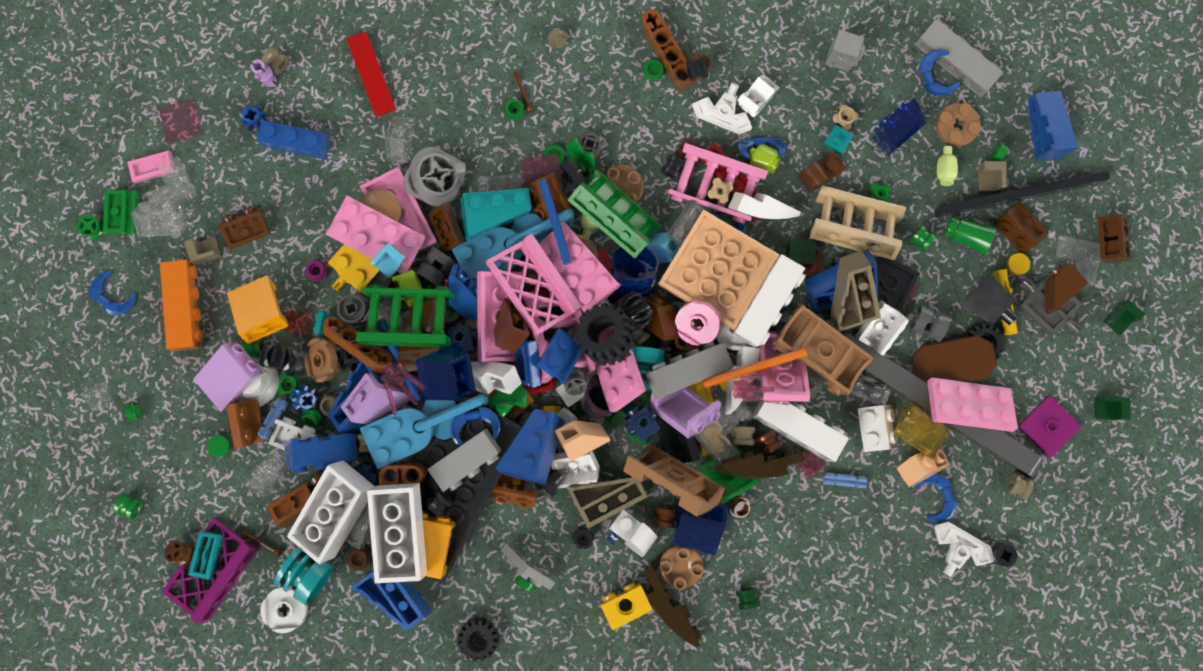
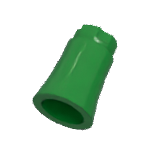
(970, 234)

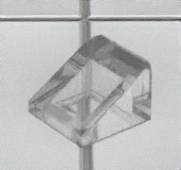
(98, 396)

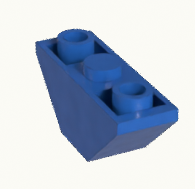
(465, 293)

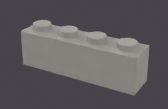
(963, 61)
(689, 370)

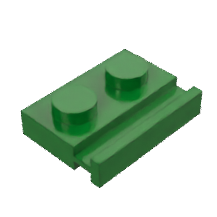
(118, 211)

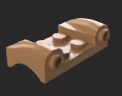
(828, 350)
(696, 491)

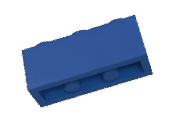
(293, 140)

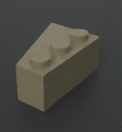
(854, 293)
(606, 498)

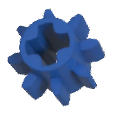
(248, 117)
(302, 391)

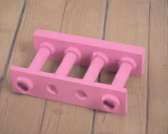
(713, 161)
(585, 362)

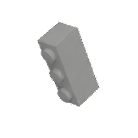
(465, 461)

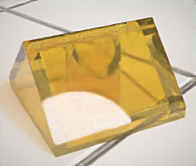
(920, 431)

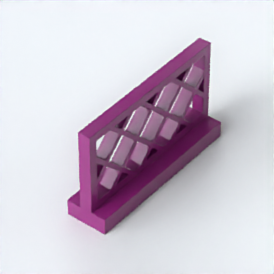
(220, 585)

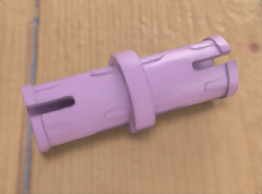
(263, 73)

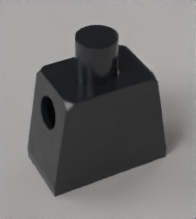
(991, 301)

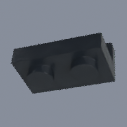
(573, 175)
(677, 444)

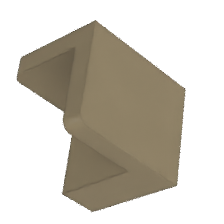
(992, 176)
(202, 251)

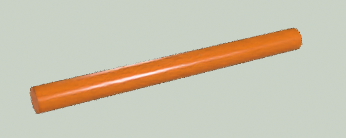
(755, 367)

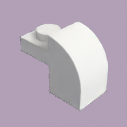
(758, 95)
(636, 534)

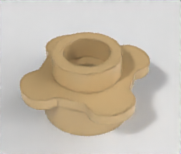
(845, 111)
(717, 184)

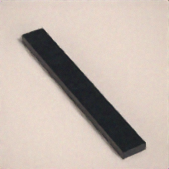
(1021, 194)

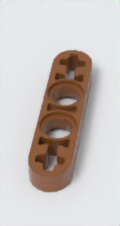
(337, 330)

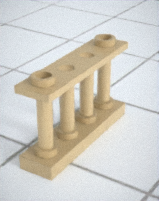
(854, 238)

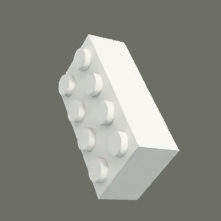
(769, 300)
(803, 429)
(330, 512)
(397, 533)

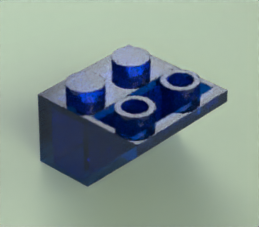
(899, 126)
(446, 374)
(702, 531)

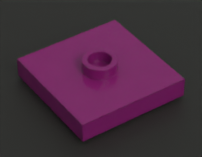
(1049, 426)

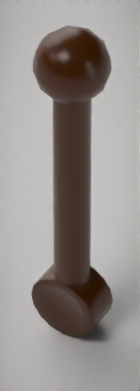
(529, 108)
(247, 534)

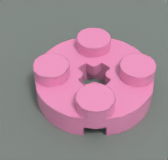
(694, 310)

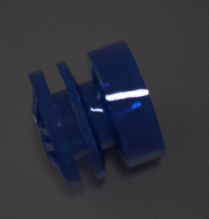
(635, 274)

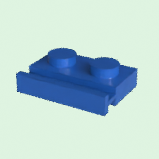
(560, 356)
(526, 361)

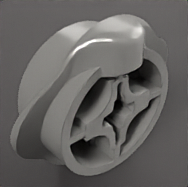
(432, 157)

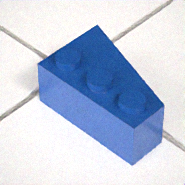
(1050, 126)
(822, 286)
(336, 413)
(533, 448)
(320, 452)
(397, 599)

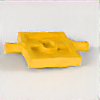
(352, 268)

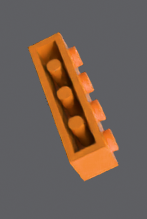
(180, 305)

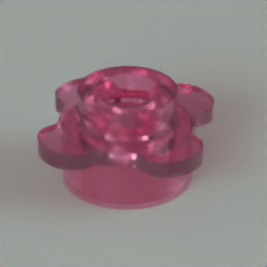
(816, 465)

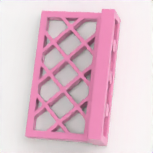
(550, 279)

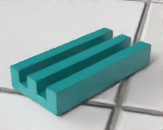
(208, 563)

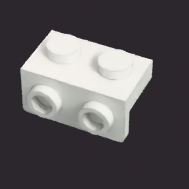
(883, 331)
(877, 428)
(287, 430)
(578, 472)

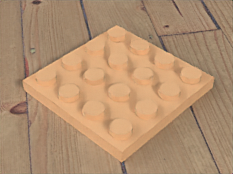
(719, 268)

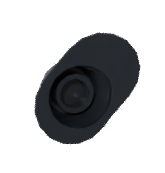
(594, 401)

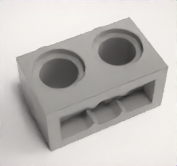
(845, 51)

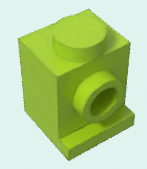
(407, 281)

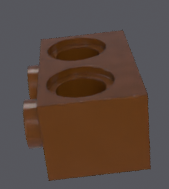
(1114, 239)

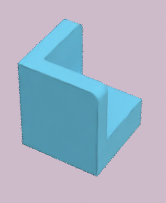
(663, 247)
(388, 260)

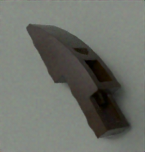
(757, 466)
(673, 615)

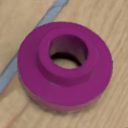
(310, 270)

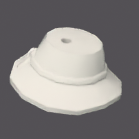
(262, 388)

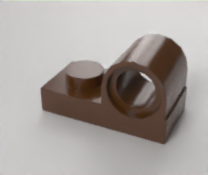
(822, 172)

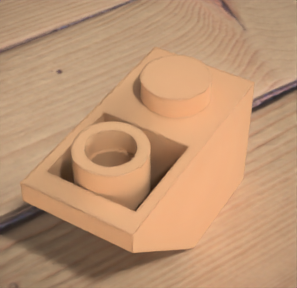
(581, 437)
(922, 467)

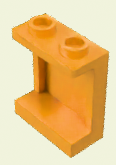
(256, 310)
(437, 539)

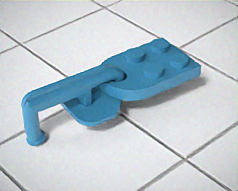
(475, 252)
(401, 436)

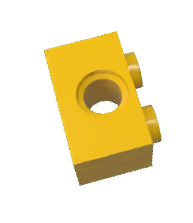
(618, 616)

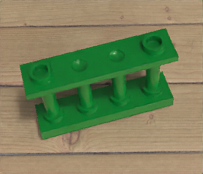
(615, 213)
(415, 337)

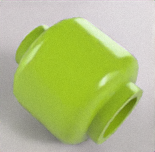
(764, 158)

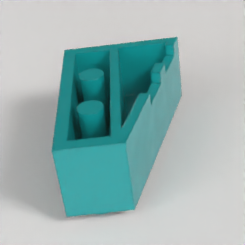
(492, 209)

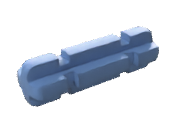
(275, 413)
(845, 480)

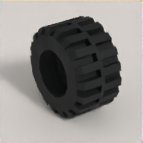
(594, 323)

